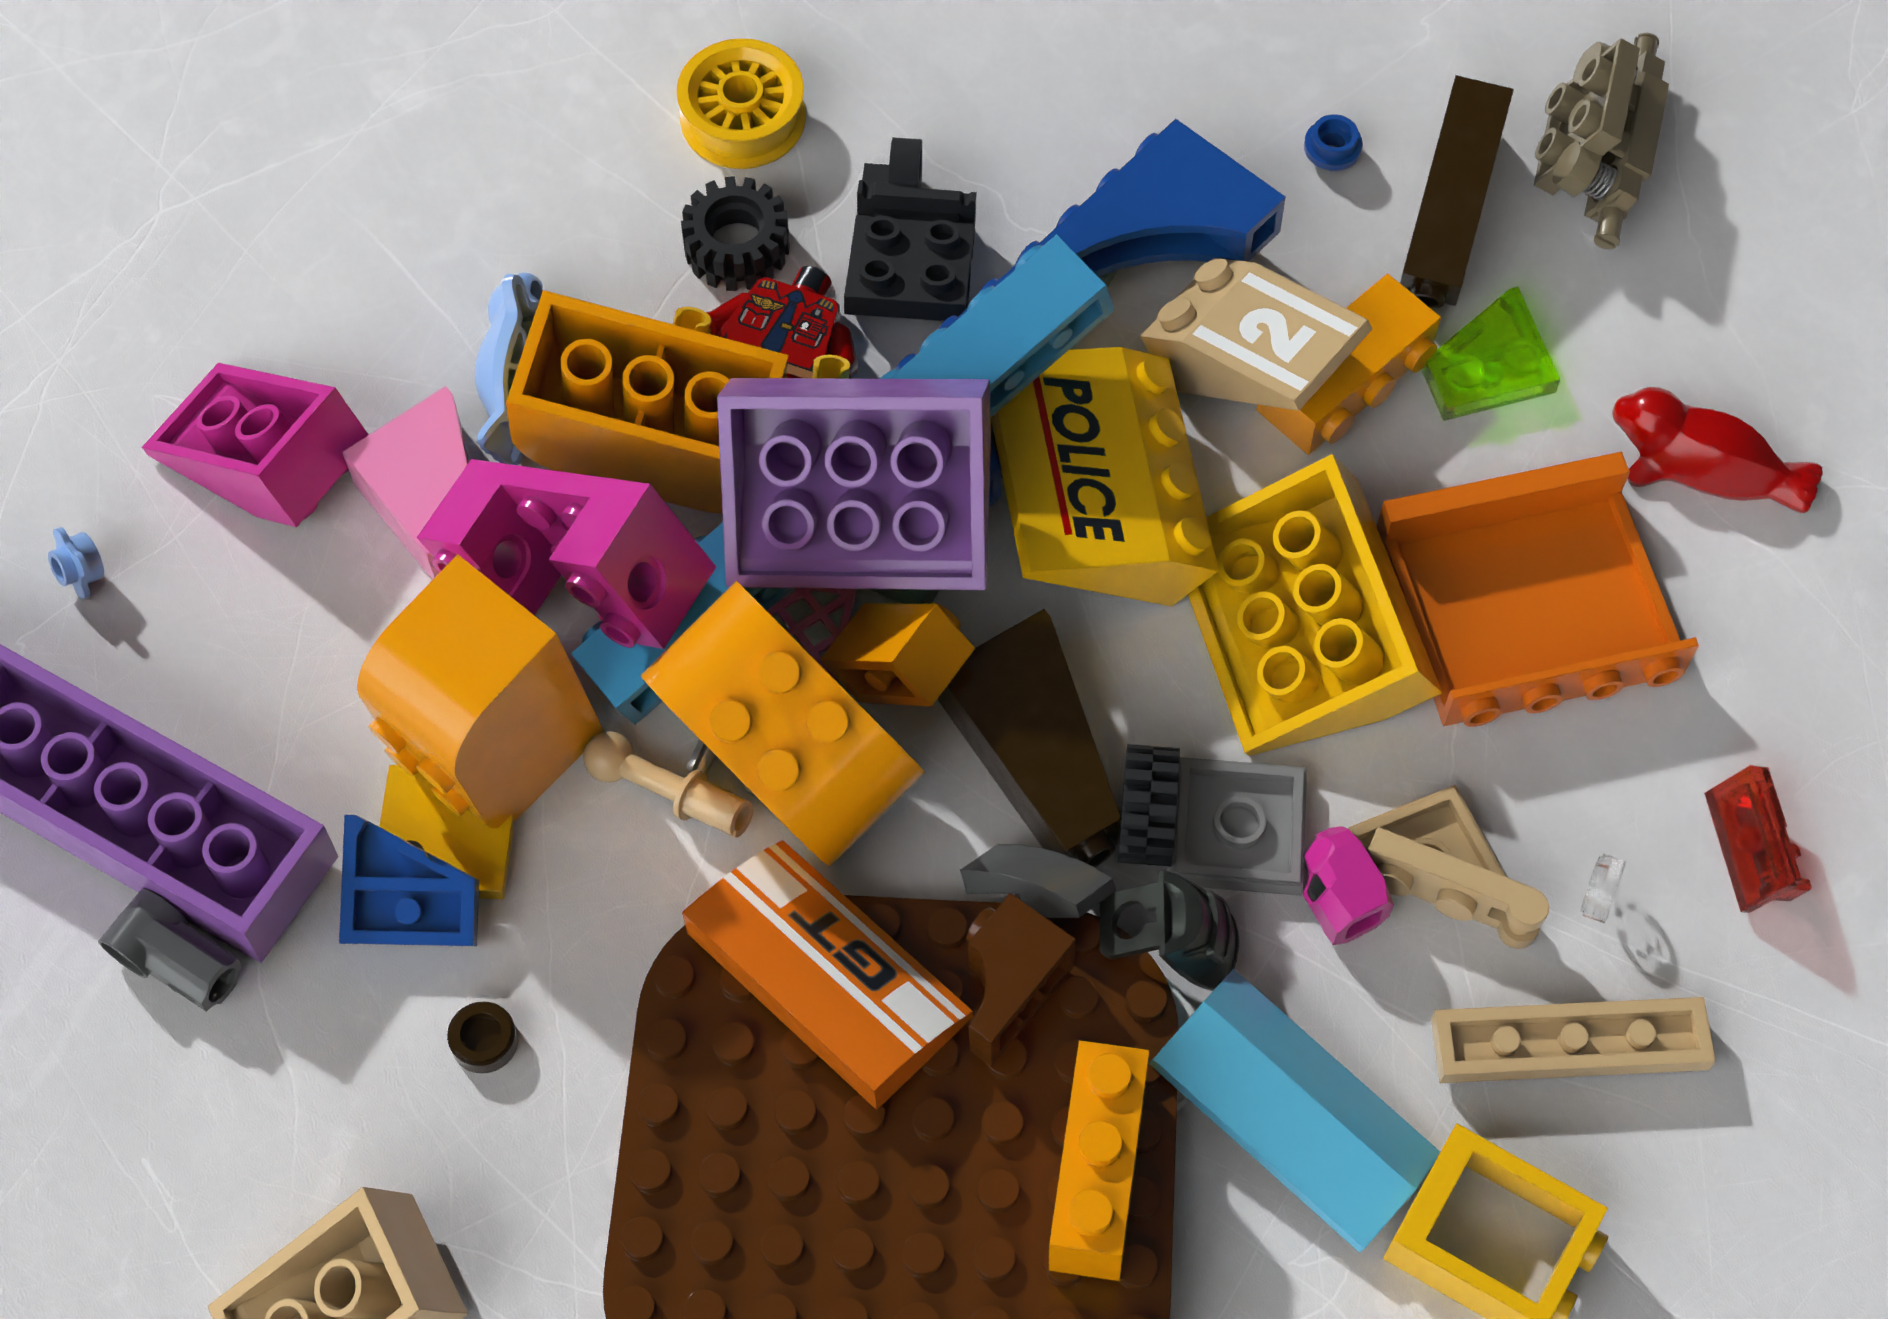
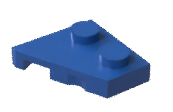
(402, 893)

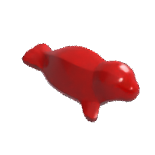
(1709, 452)

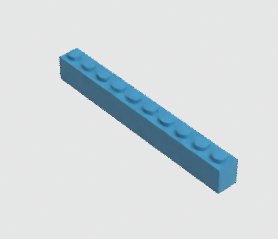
(1003, 337)

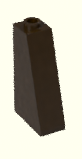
(1455, 191)
(1034, 739)

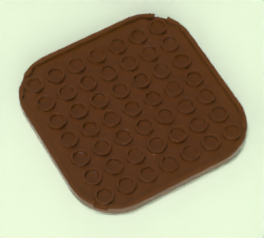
(787, 1196)

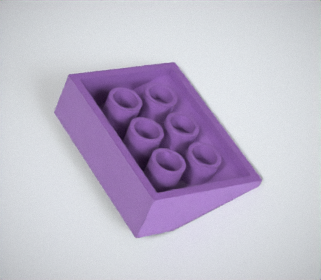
(855, 482)

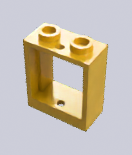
(1464, 1282)

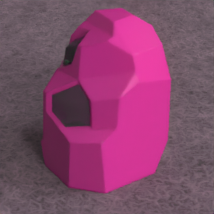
(1345, 886)

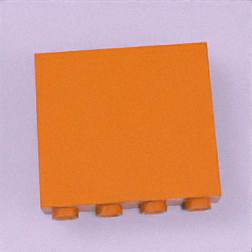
(1532, 590)

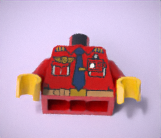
(785, 320)

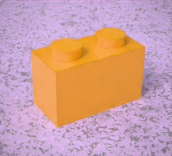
(898, 653)

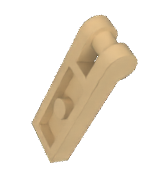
(1460, 888)

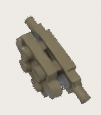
(1605, 131)

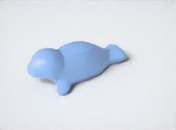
(510, 316)

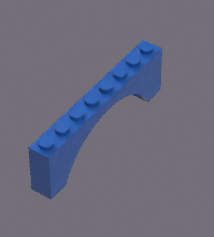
(1165, 204)

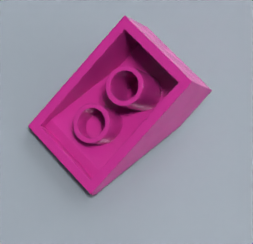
(260, 441)

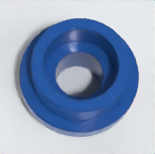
(1335, 131)

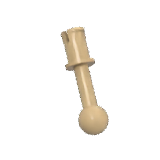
(612, 757)

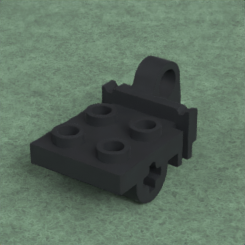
(909, 242)

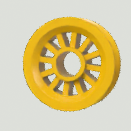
(741, 103)

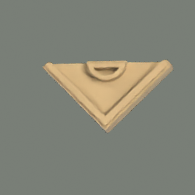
(1437, 822)

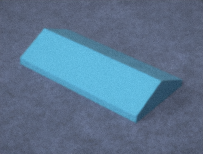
(1296, 1110)

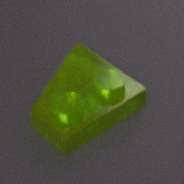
(1491, 361)

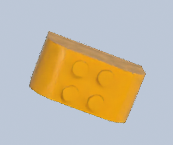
(628, 397)
(476, 696)
(782, 724)

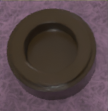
(482, 1037)

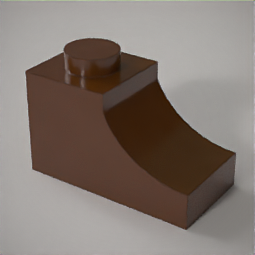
(1020, 965)

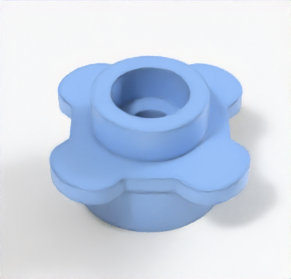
(75, 561)

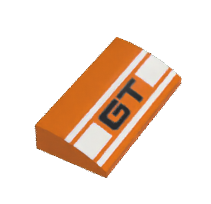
(826, 971)

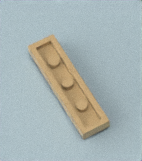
(1572, 1040)

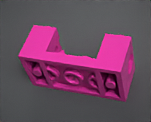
(600, 533)

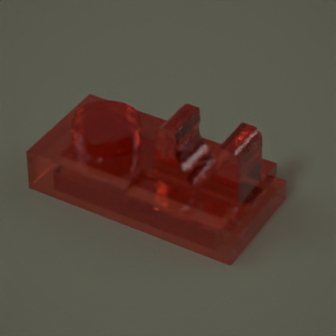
(1755, 839)

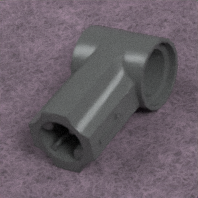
(158, 942)

